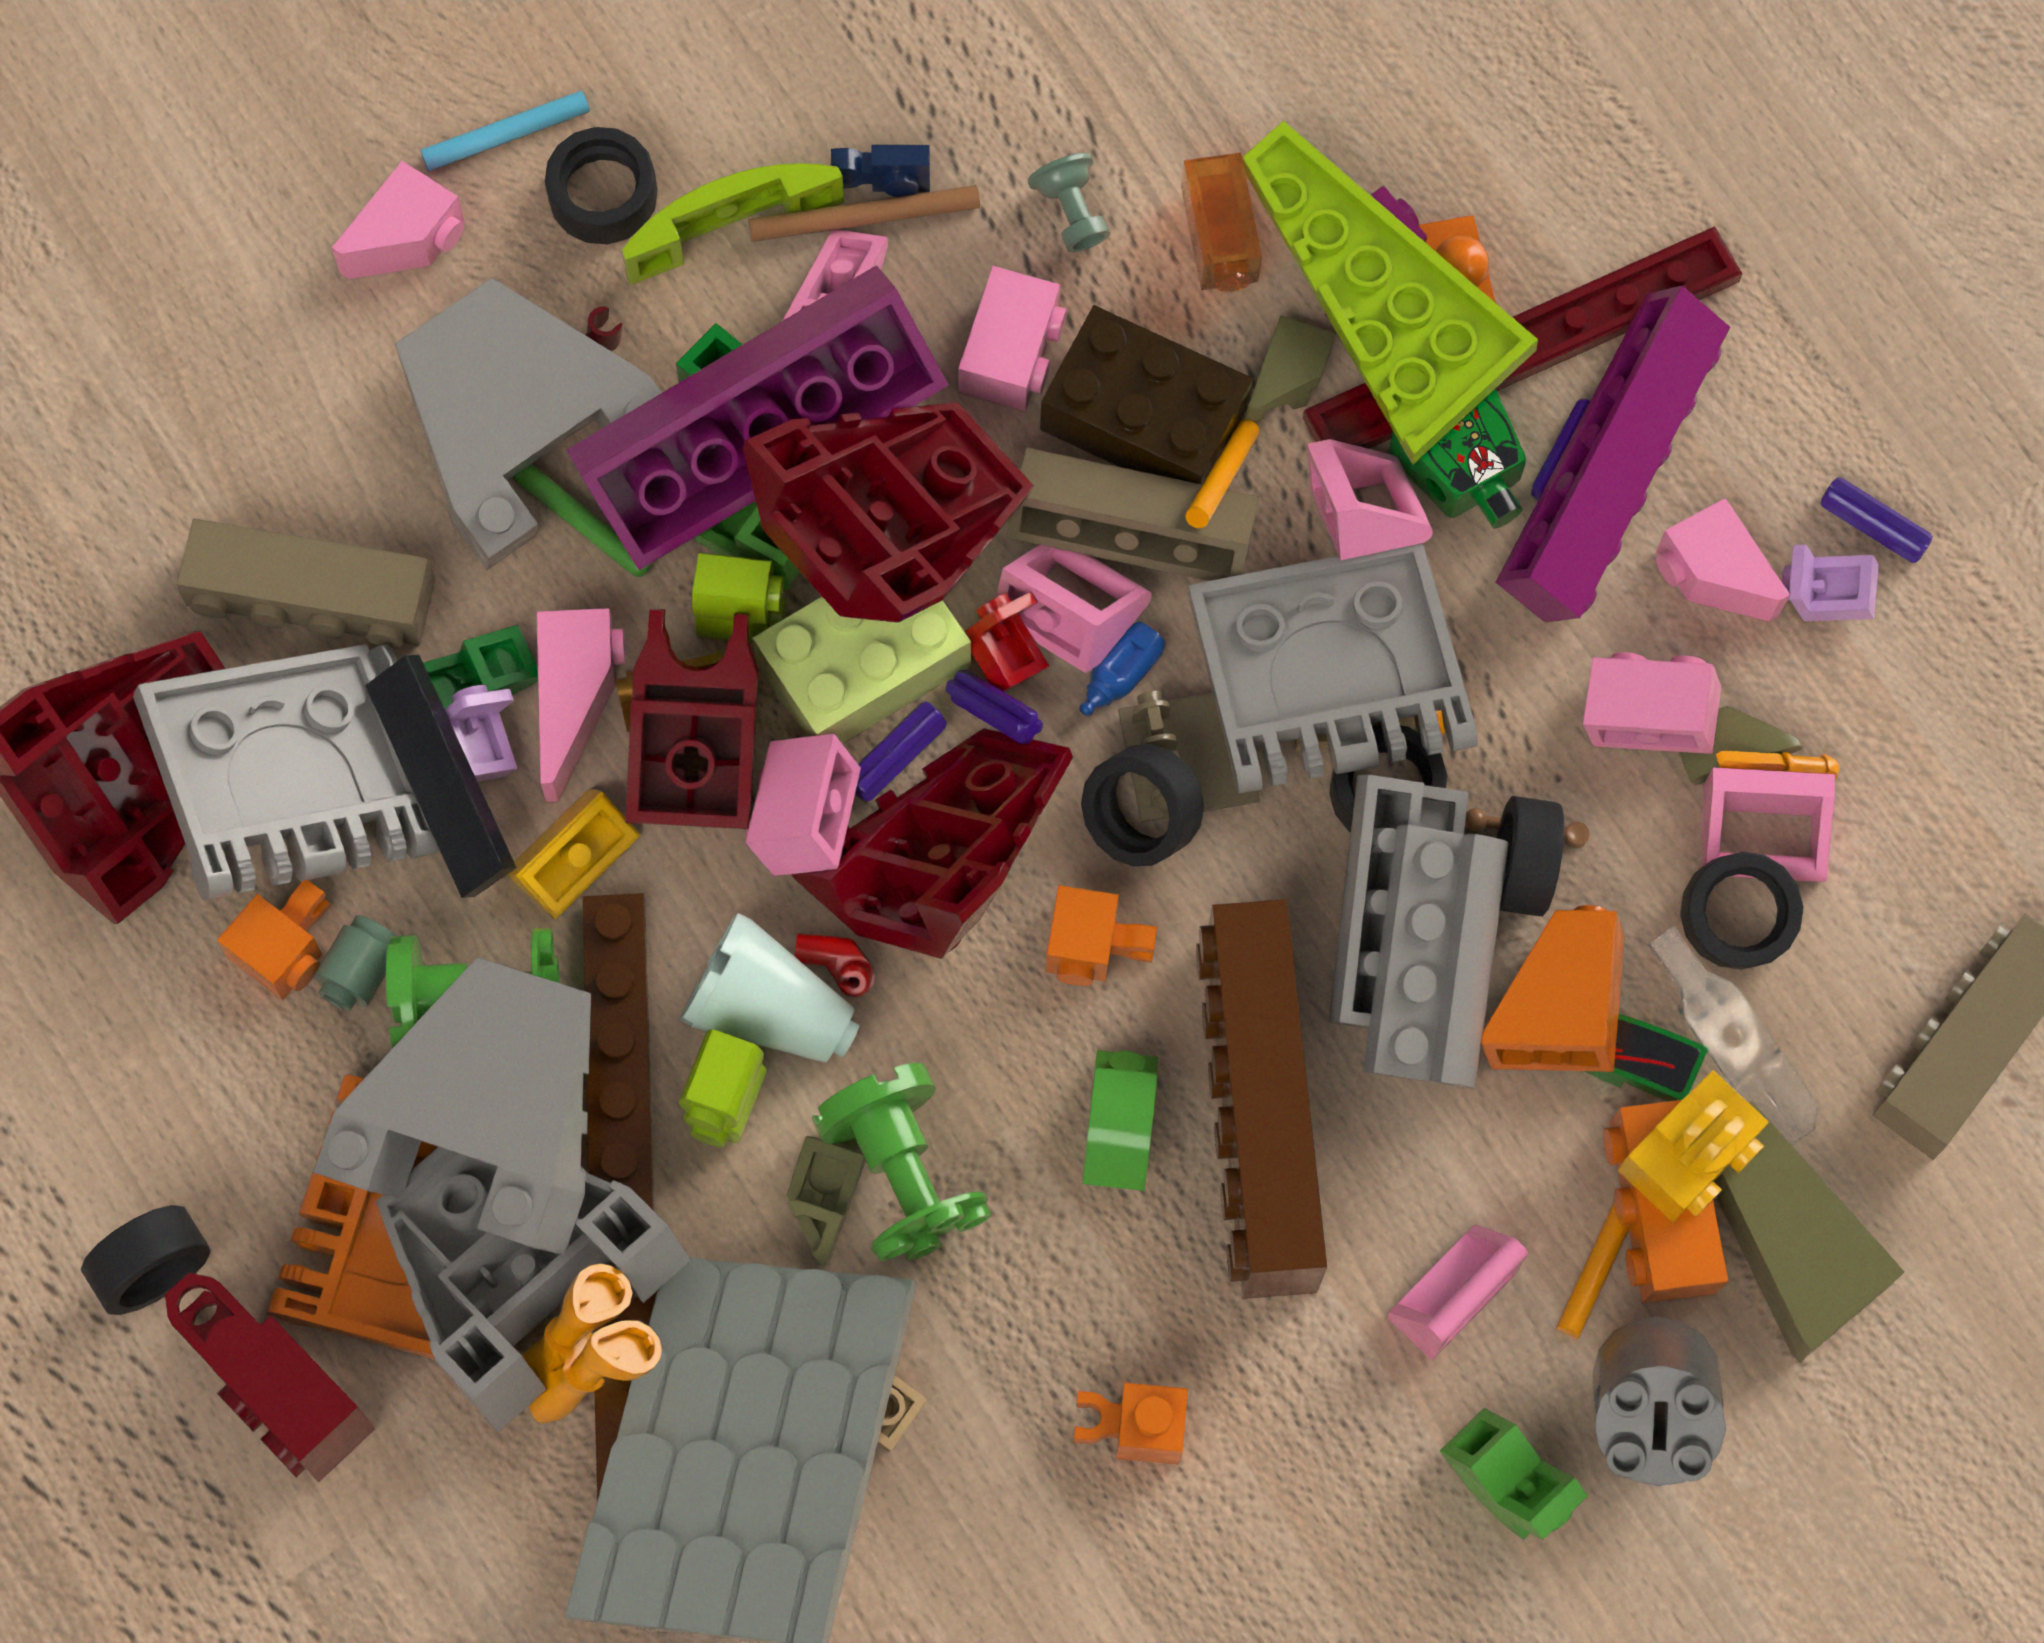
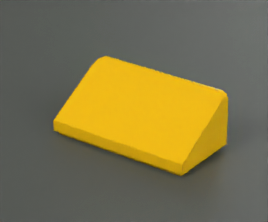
(573, 852)

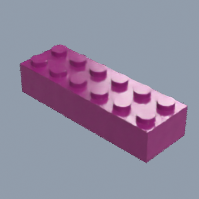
(681, 455)

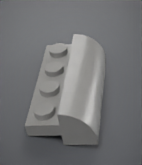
(1377, 810)
(1436, 956)

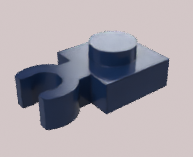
(889, 168)

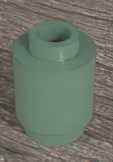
(354, 964)

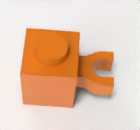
(1087, 934)
(275, 943)
(1146, 1422)

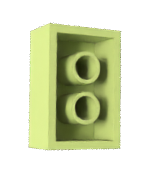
(854, 671)

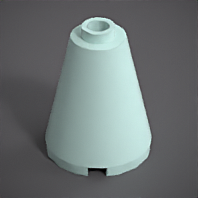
(769, 997)

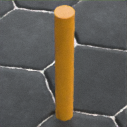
(1222, 474)
(1593, 1276)

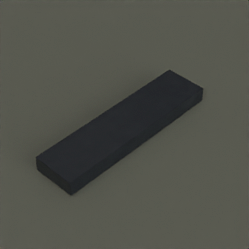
(440, 776)

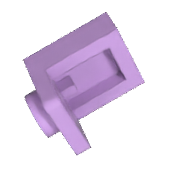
(1831, 585)
(481, 730)

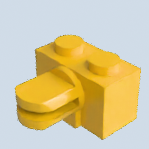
(1694, 1146)

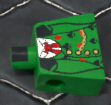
(1472, 465)

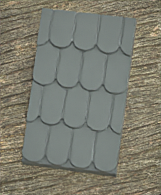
(744, 1455)

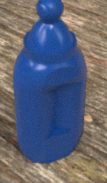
(1123, 667)

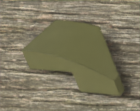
(1290, 367)
(1738, 733)
(823, 1193)

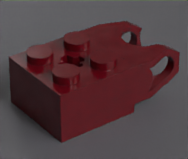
(695, 708)
(270, 1380)

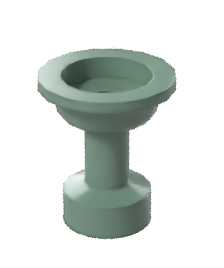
(1064, 180)

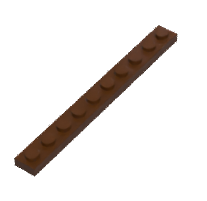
(618, 1092)

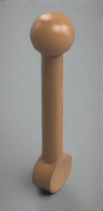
(1574, 835)

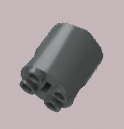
(1658, 1402)

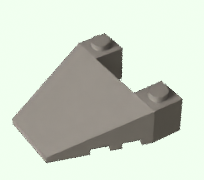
(498, 392)
(489, 1078)
(490, 1292)

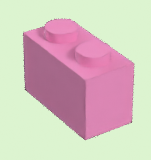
(1010, 338)
(1652, 703)
(803, 805)

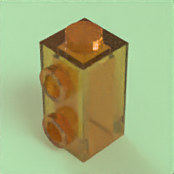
(1221, 222)

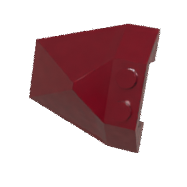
(885, 505)
(88, 779)
(942, 849)

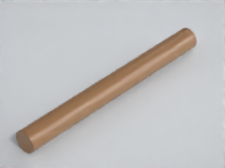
(864, 213)

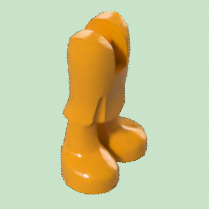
(574, 1359)

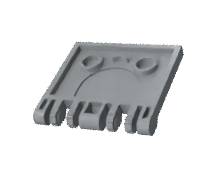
(1330, 654)
(277, 758)

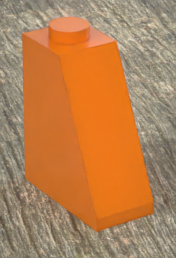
(1563, 998)

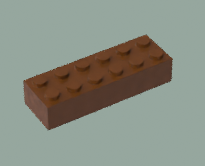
(1265, 1100)

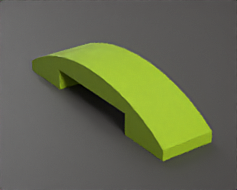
(725, 201)

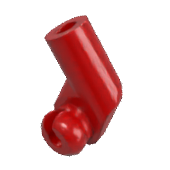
(841, 958)

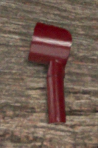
(607, 339)

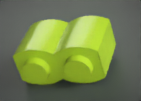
(733, 586)
(722, 1088)

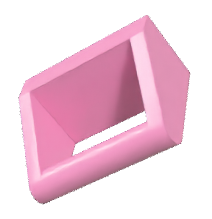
(1358, 526)
(1062, 619)
(1774, 794)
(1457, 1288)

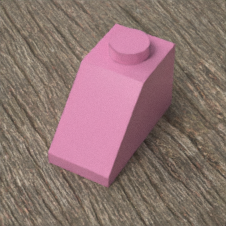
(400, 226)
(1720, 564)

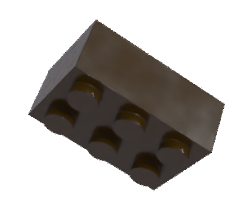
(1143, 400)

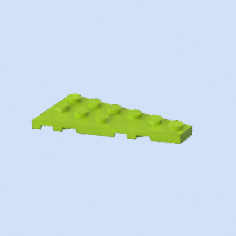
(1401, 310)

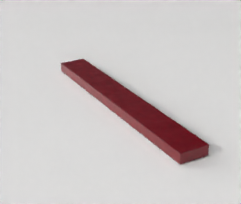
(1561, 325)

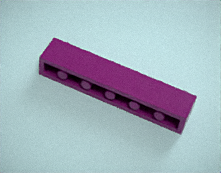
(1613, 455)

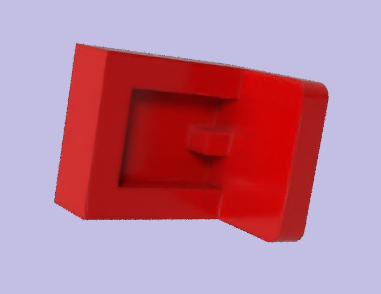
(1004, 643)

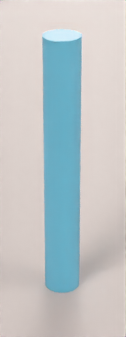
(505, 130)

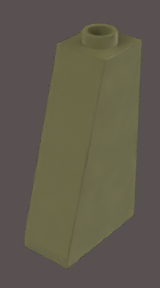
(1802, 1244)

